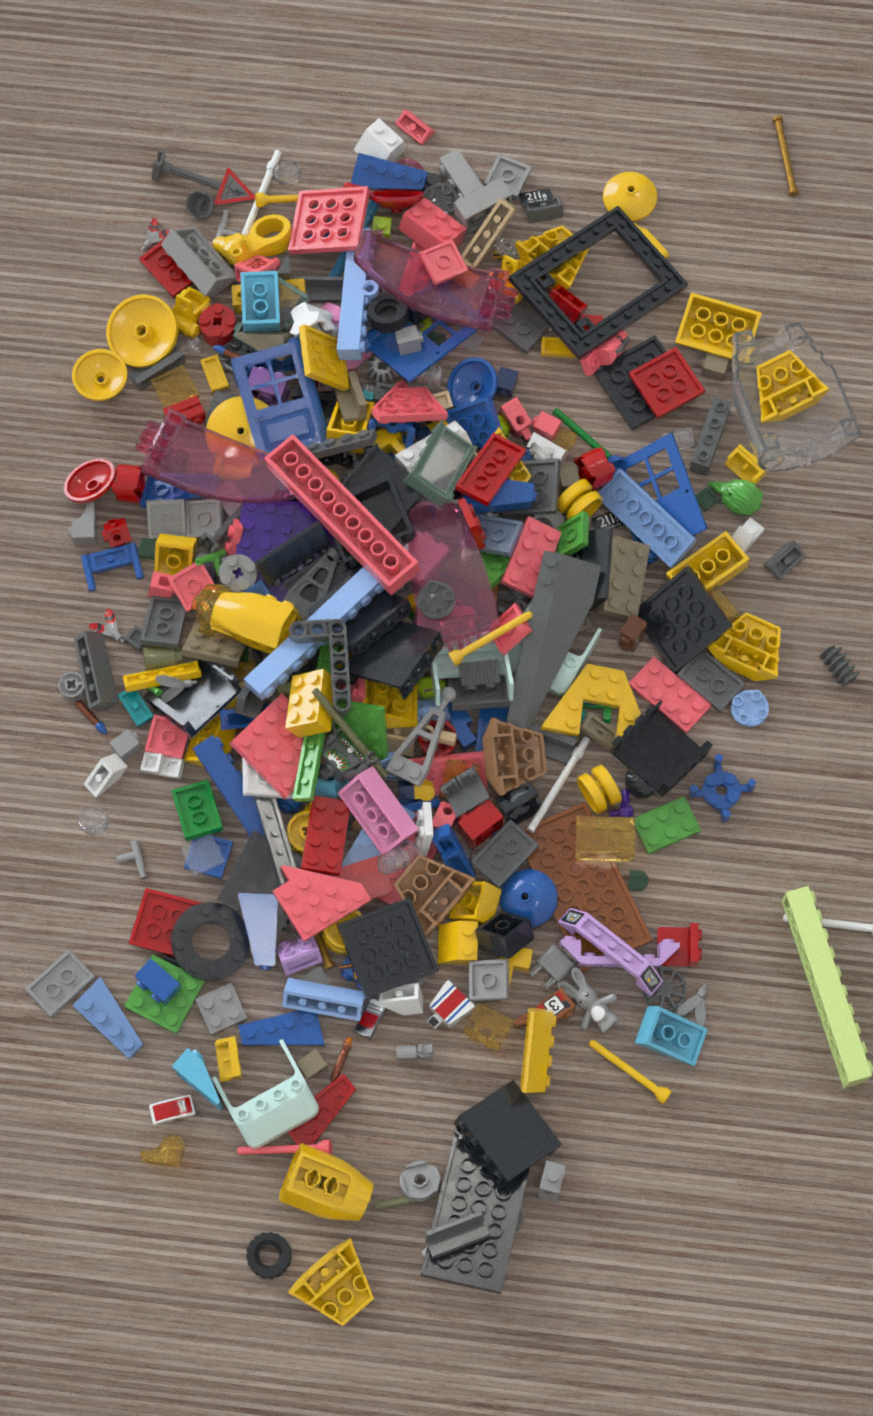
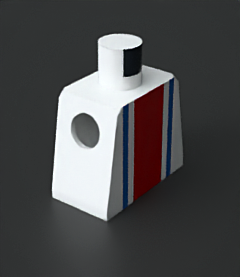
(449, 1007)

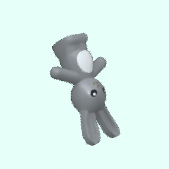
(588, 999)

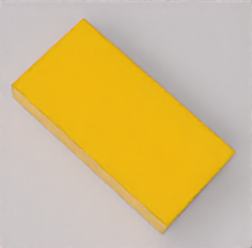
(555, 348)
(214, 373)

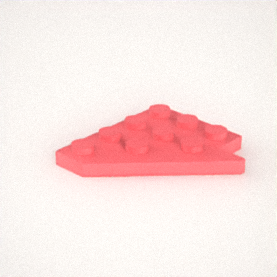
(407, 405)
(317, 900)

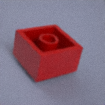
(480, 824)

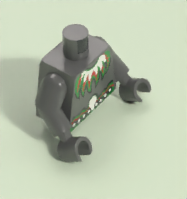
(342, 759)

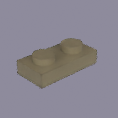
(598, 730)

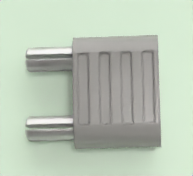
(554, 964)

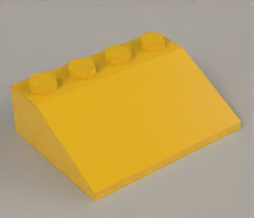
(712, 323)
(398, 711)

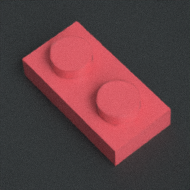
(234, 533)

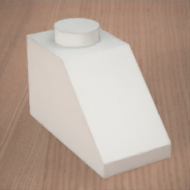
(105, 774)
(403, 999)

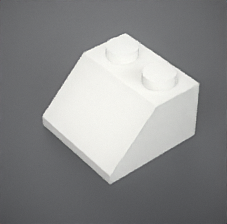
(380, 142)

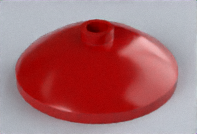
(396, 199)
(90, 481)

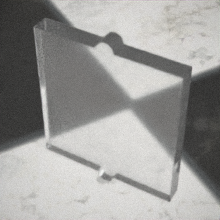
(202, 855)

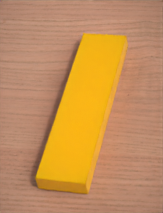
(147, 678)

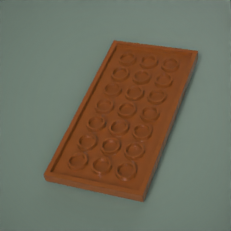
(585, 884)

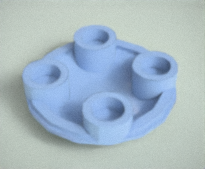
(749, 708)

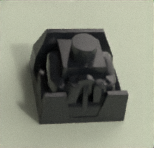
(519, 803)

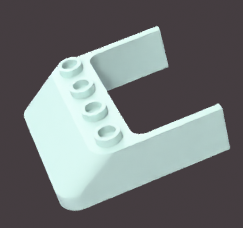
(444, 667)
(570, 668)
(274, 1110)

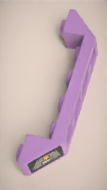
(613, 947)
(573, 949)

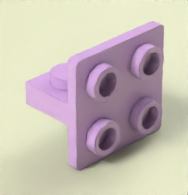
(298, 955)

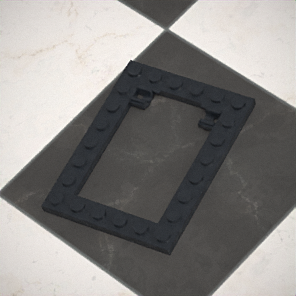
(575, 337)

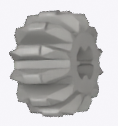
(382, 374)

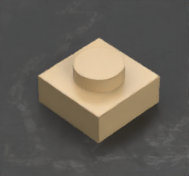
(444, 399)

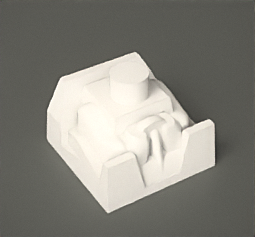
(546, 449)

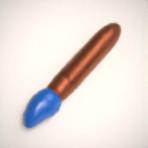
(223, 351)
(91, 717)

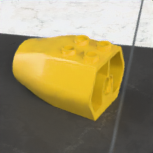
(254, 619)
(325, 1186)

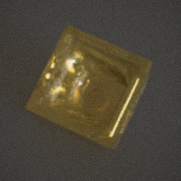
(204, 606)

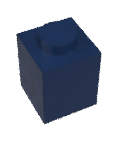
(506, 382)

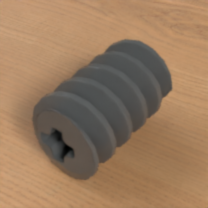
(839, 665)

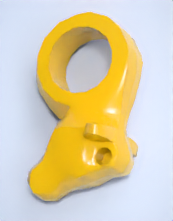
(242, 247)

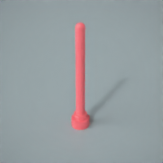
(324, 1145)

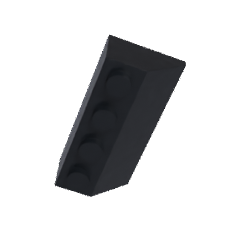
(599, 553)
(293, 554)

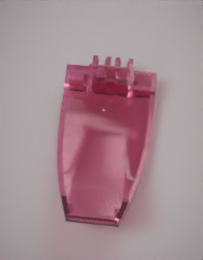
(466, 300)
(207, 462)
(451, 556)

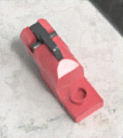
(605, 353)

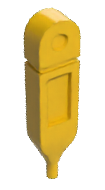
(654, 241)

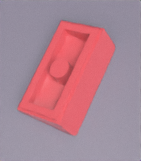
(414, 127)

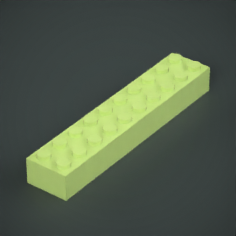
(827, 987)

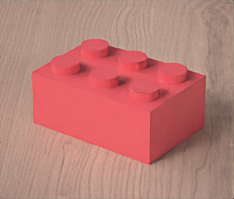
(430, 225)

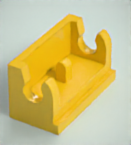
(744, 465)
(228, 1059)

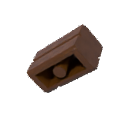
(632, 633)

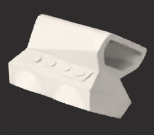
(313, 317)

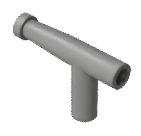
(222, 226)
(136, 854)

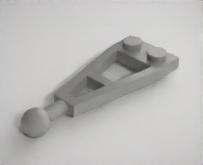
(408, 769)

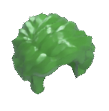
(739, 495)

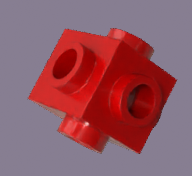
(116, 532)

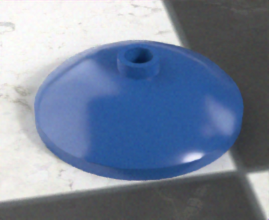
(467, 377)
(541, 900)

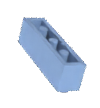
(323, 999)

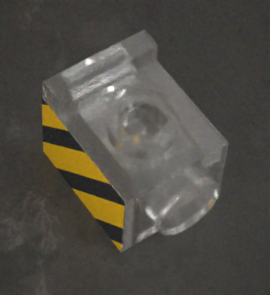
(500, 249)

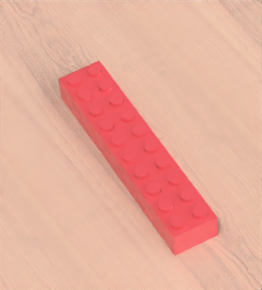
(342, 514)

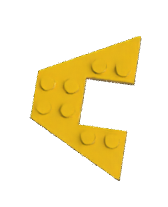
(595, 686)

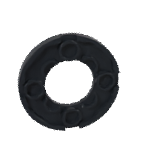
(182, 941)

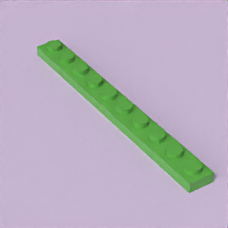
(312, 746)

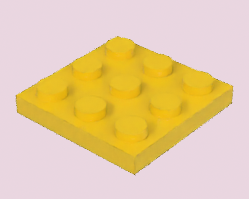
(321, 358)

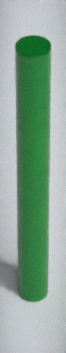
(579, 431)

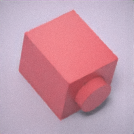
(546, 426)

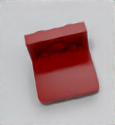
(688, 953)

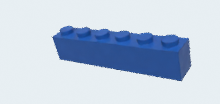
(229, 783)

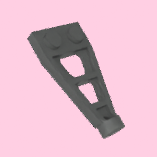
(293, 594)

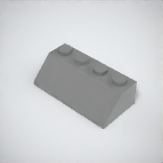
(198, 260)

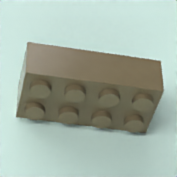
(626, 578)

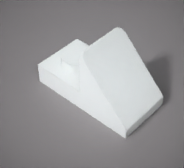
(747, 534)

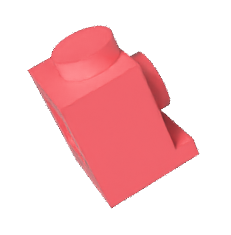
(160, 585)

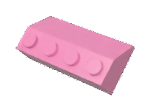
(377, 810)

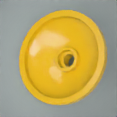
(634, 204)
(95, 366)

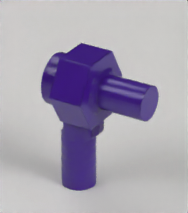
(624, 810)

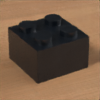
(504, 934)

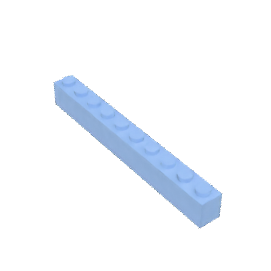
(290, 655)

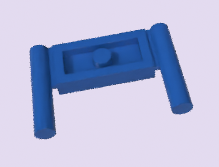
(110, 560)

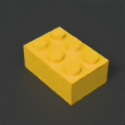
(338, 427)
(304, 711)

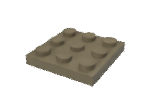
(216, 649)

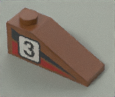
(557, 1002)

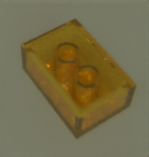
(605, 838)

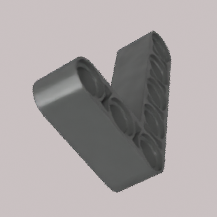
(335, 657)

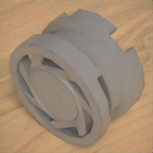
(71, 686)

